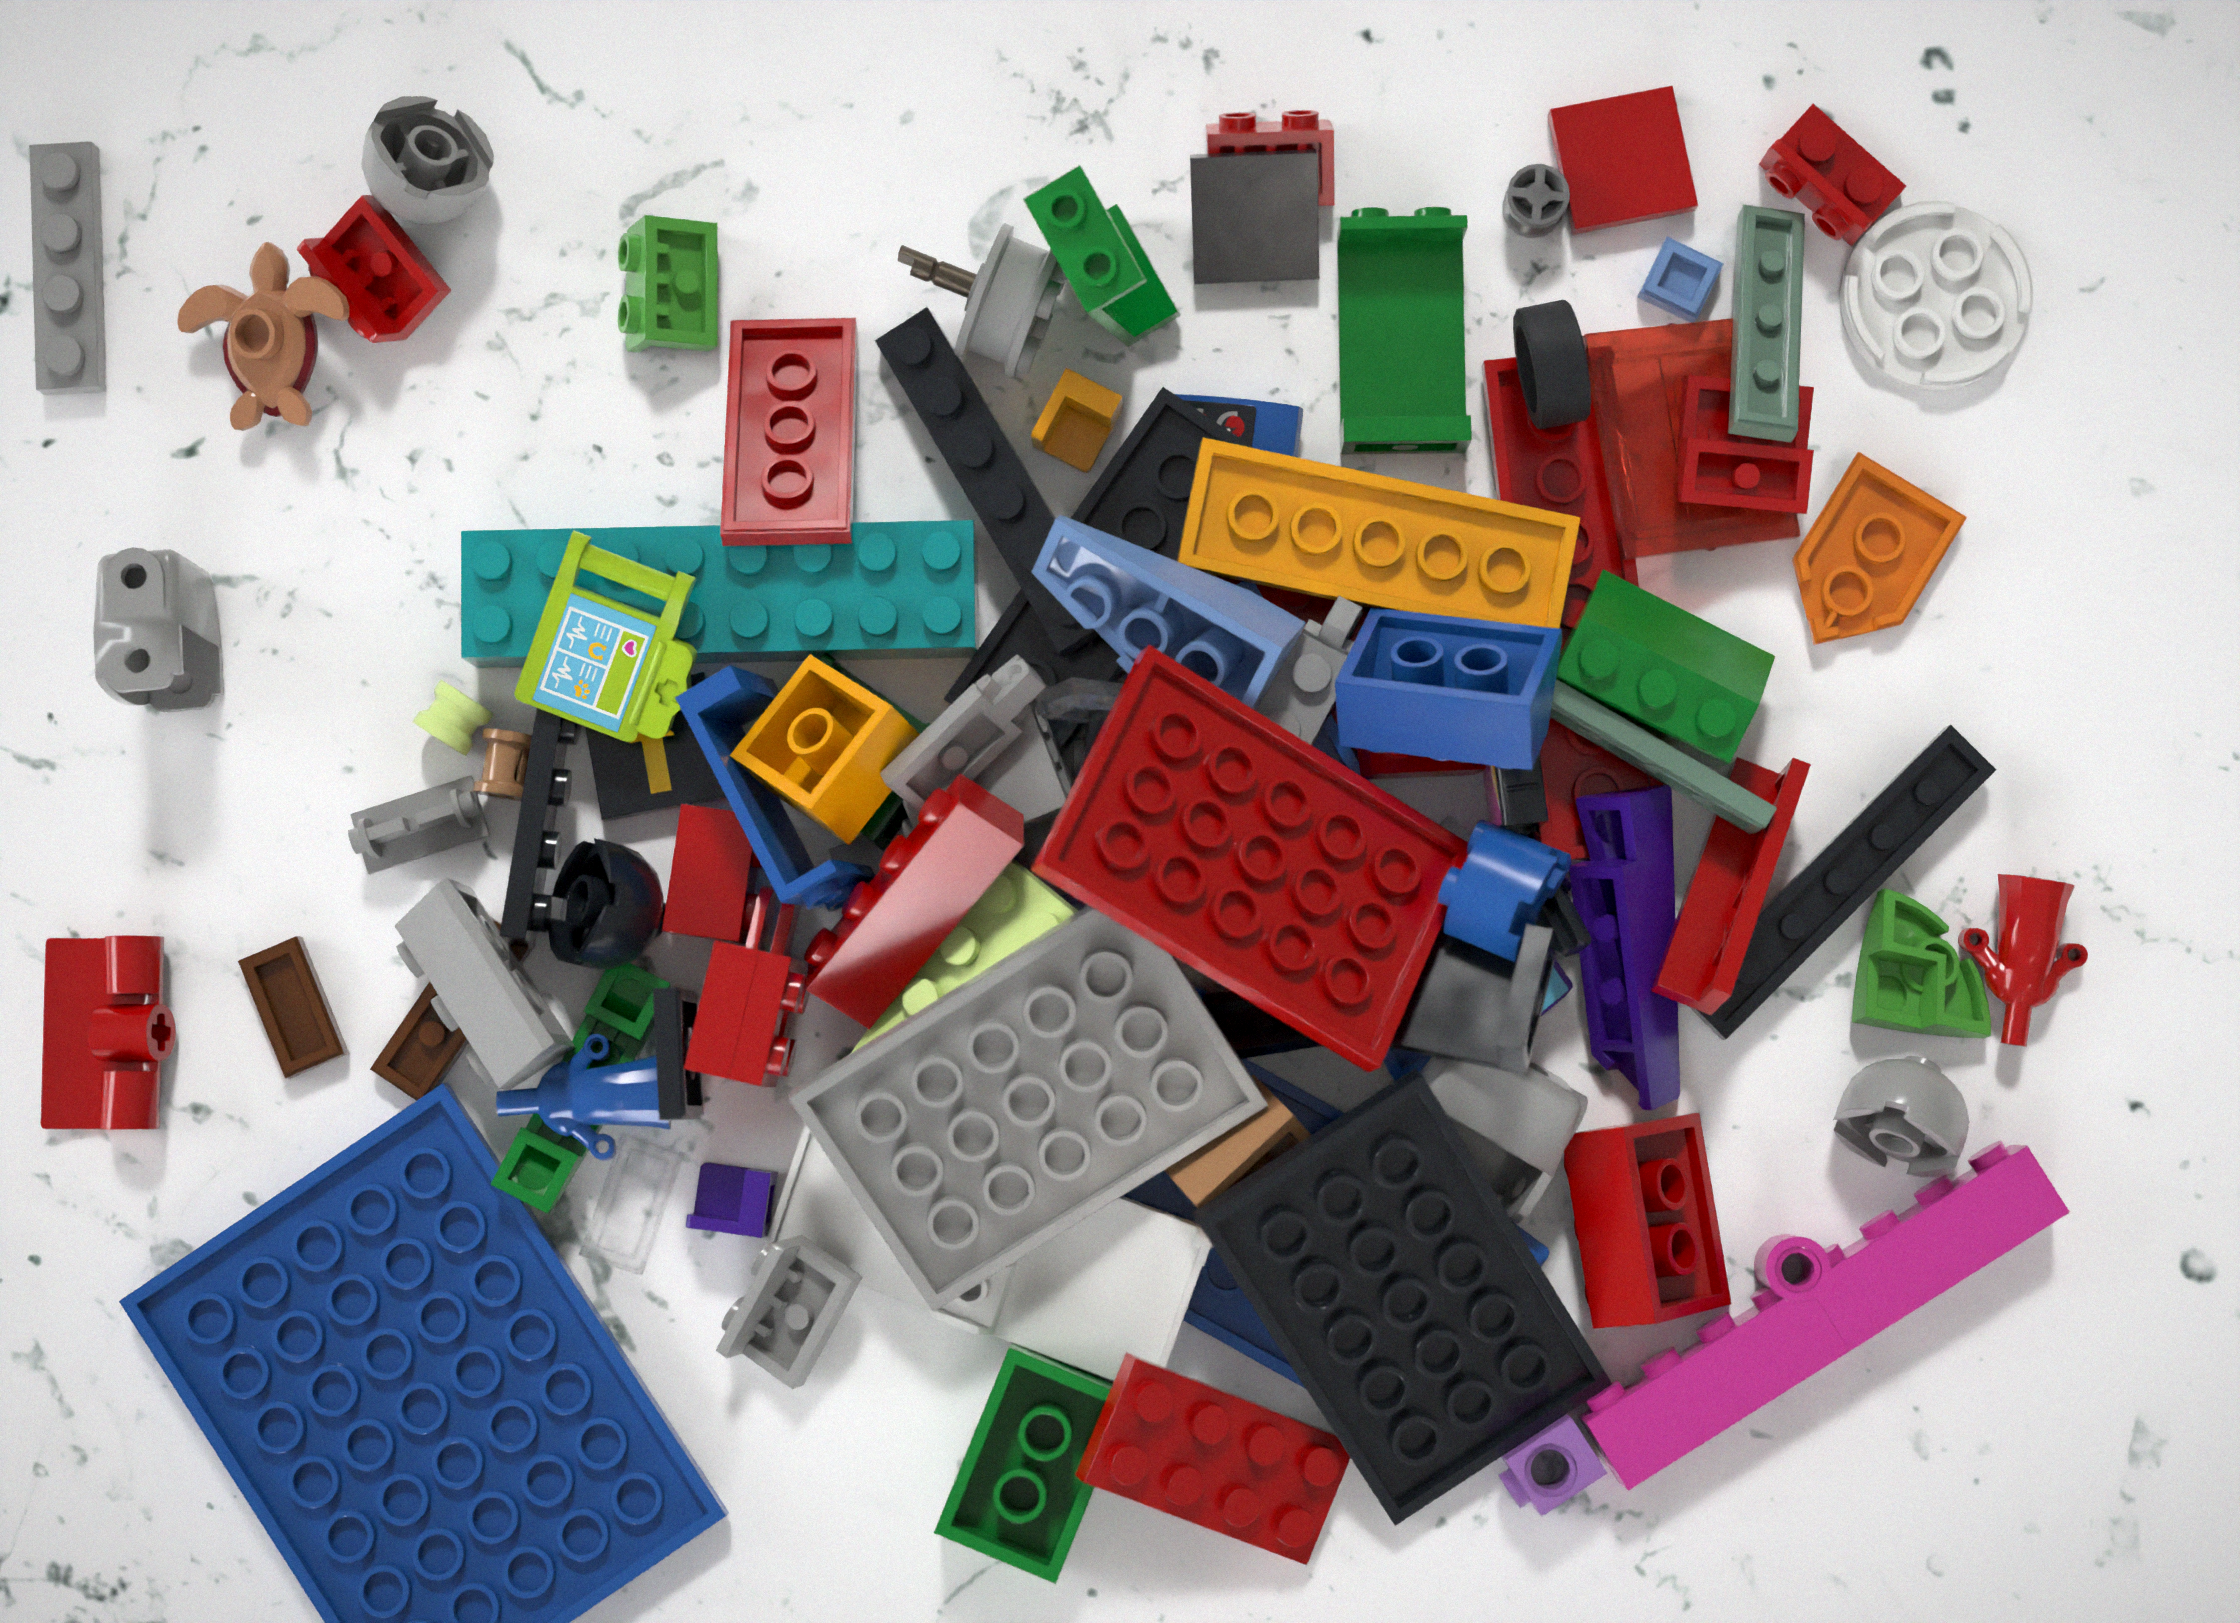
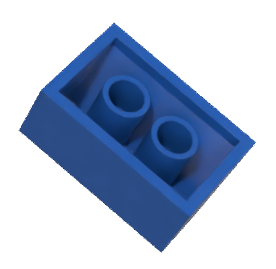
(1448, 688)

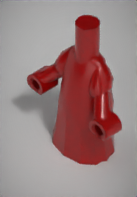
(2028, 941)

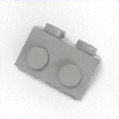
(789, 1309)

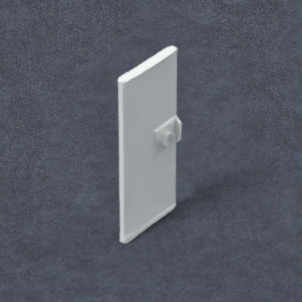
(1079, 1298)

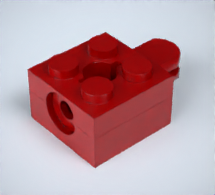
(751, 1002)

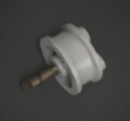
(1006, 299)

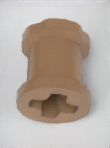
(504, 764)

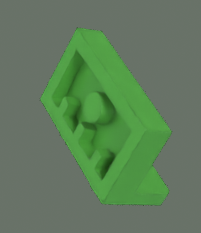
(669, 284)

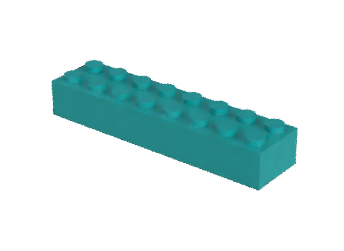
(883, 597)

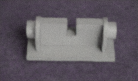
(418, 825)

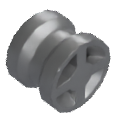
(1539, 187)

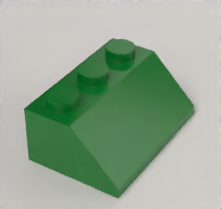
(1665, 670)

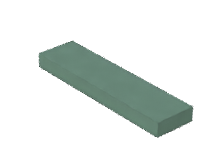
(1767, 324)
(1659, 760)

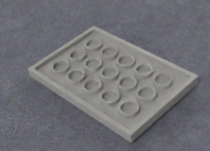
(1026, 1101)

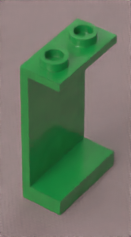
(1101, 258)
(1402, 332)

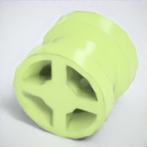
(453, 717)

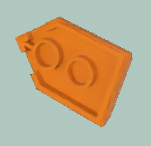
(1870, 552)

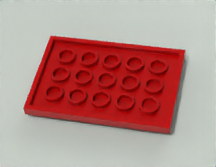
(1254, 859)

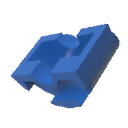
(1500, 888)

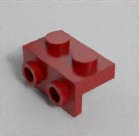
(377, 270)

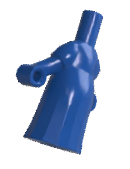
(578, 1097)

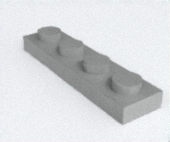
(67, 268)

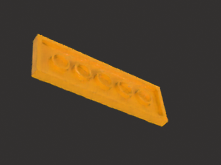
(1374, 538)

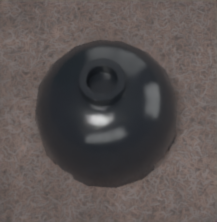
(608, 906)

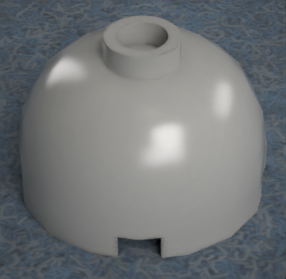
(425, 160)
(1905, 1113)

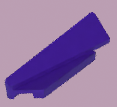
(1630, 914)

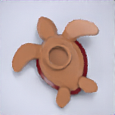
(268, 335)

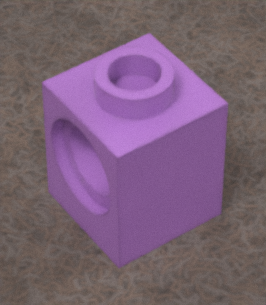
(1579, 1468)

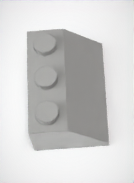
(480, 986)

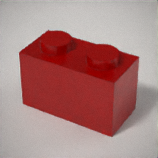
(711, 877)

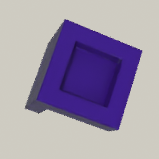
(734, 1200)

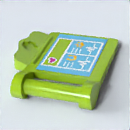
(607, 659)

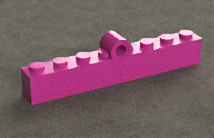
(1821, 1314)

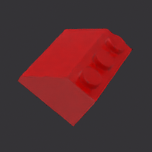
(1646, 1221)

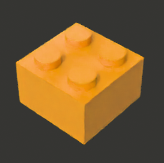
(826, 748)

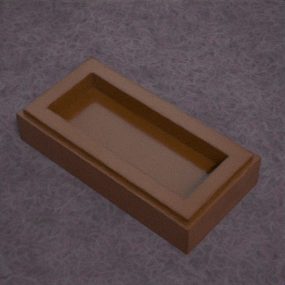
(293, 1007)

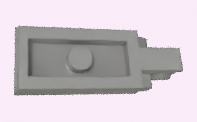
(1305, 685)
(966, 733)

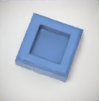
(1680, 280)

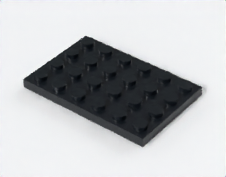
(1403, 1296)

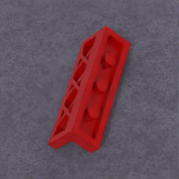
(1727, 892)

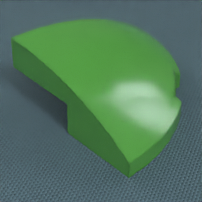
(1914, 977)

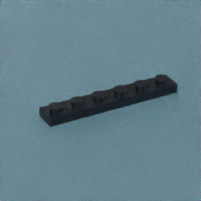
(980, 461)
(1851, 870)

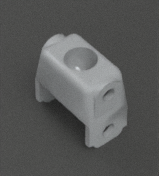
(154, 623)
(1509, 1124)

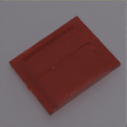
(1637, 415)

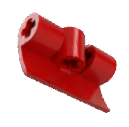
(104, 1033)

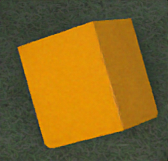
(1077, 421)

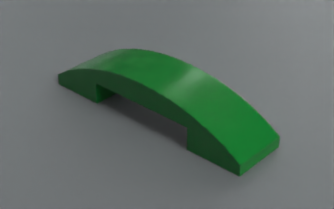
(540, 1159)

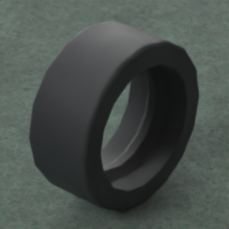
(1552, 364)

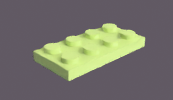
(1000, 922)

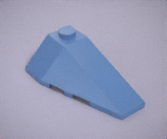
(1155, 601)

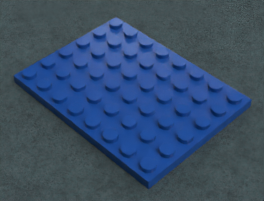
(423, 1391)

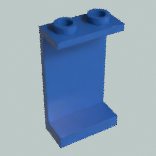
(716, 716)

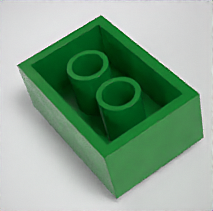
(1018, 1477)

